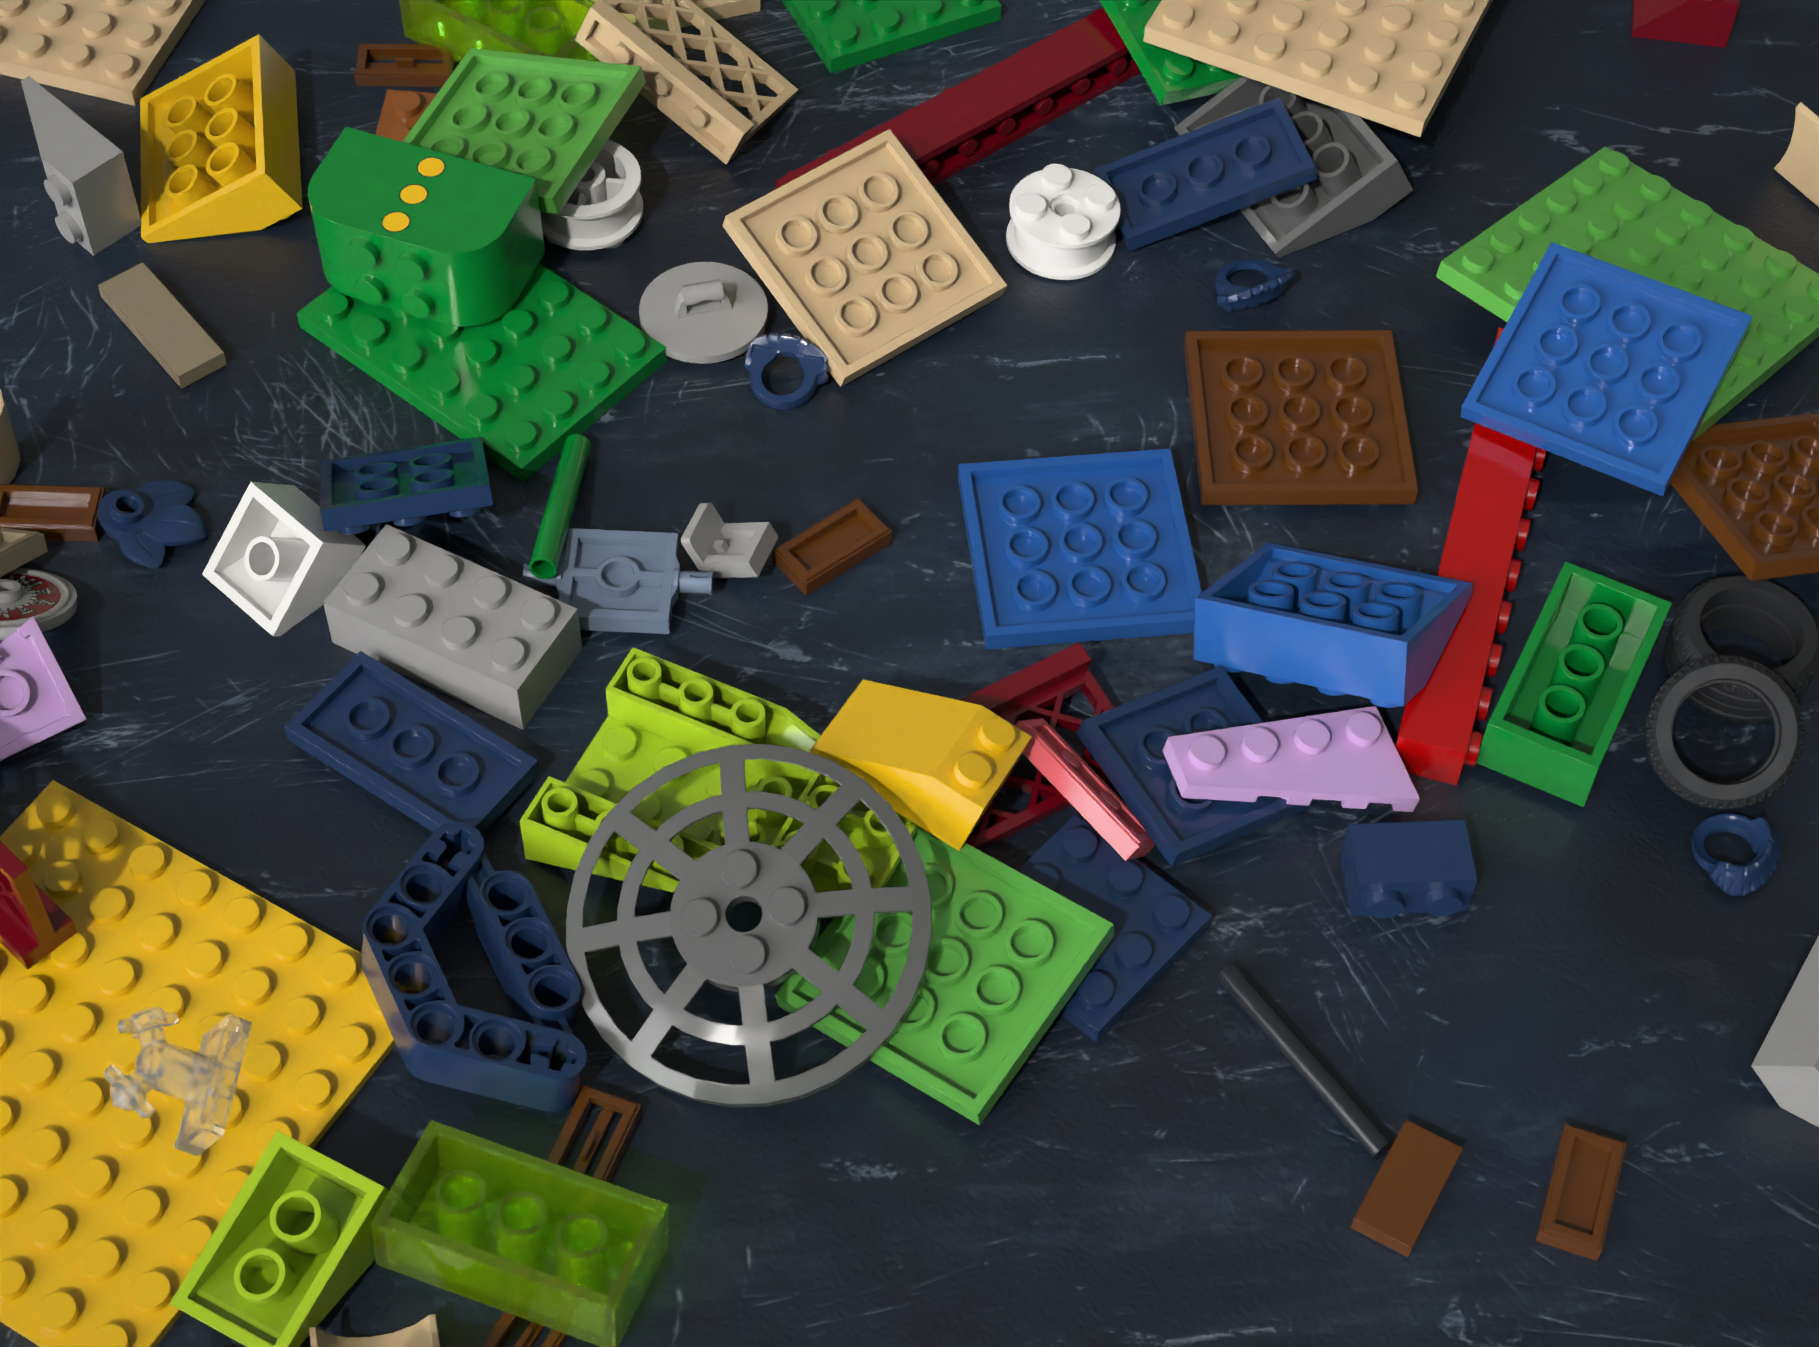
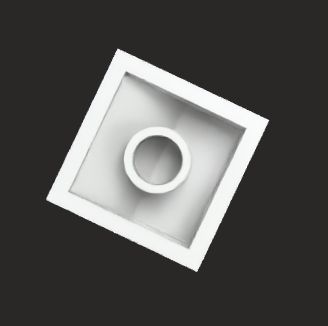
(279, 557)

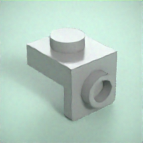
(727, 548)

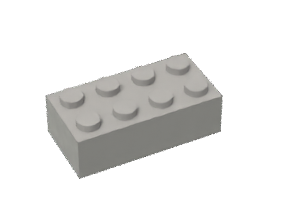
(454, 626)

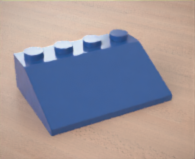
(1329, 623)

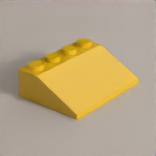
(221, 147)

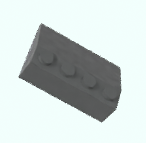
(1352, 165)

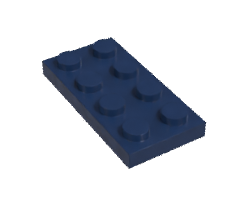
(1207, 173)
(411, 748)

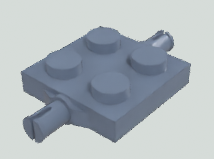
(622, 579)

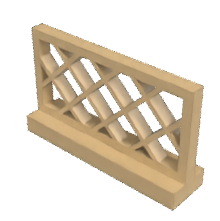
(672, 81)

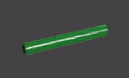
(560, 507)

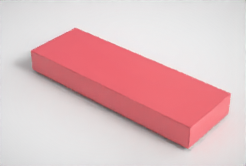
(1085, 790)

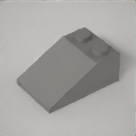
(83, 174)

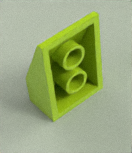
(284, 1248)

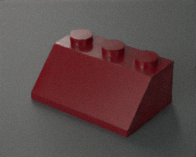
(1685, 20)

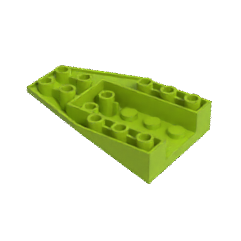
(664, 716)

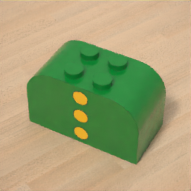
(424, 229)

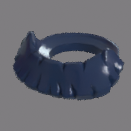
(1237, 298)
(766, 349)
(1734, 877)

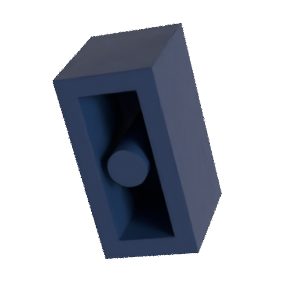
(1408, 868)

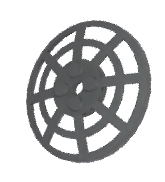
(767, 953)

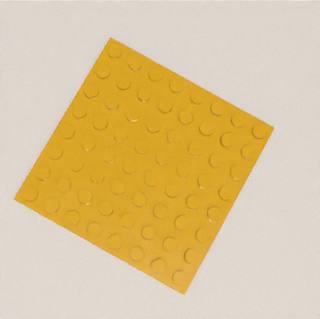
(92, 1194)

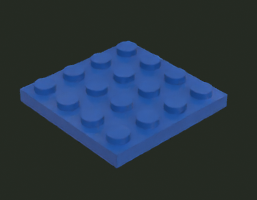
(1606, 368)
(1079, 548)

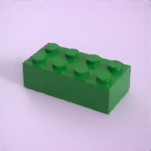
(1573, 683)

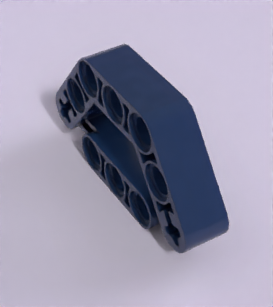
(538, 1036)

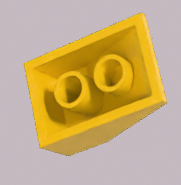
(924, 754)

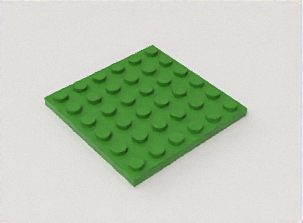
(1654, 230)

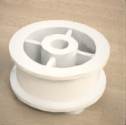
(603, 205)
(1062, 223)

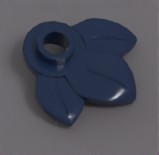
(156, 520)

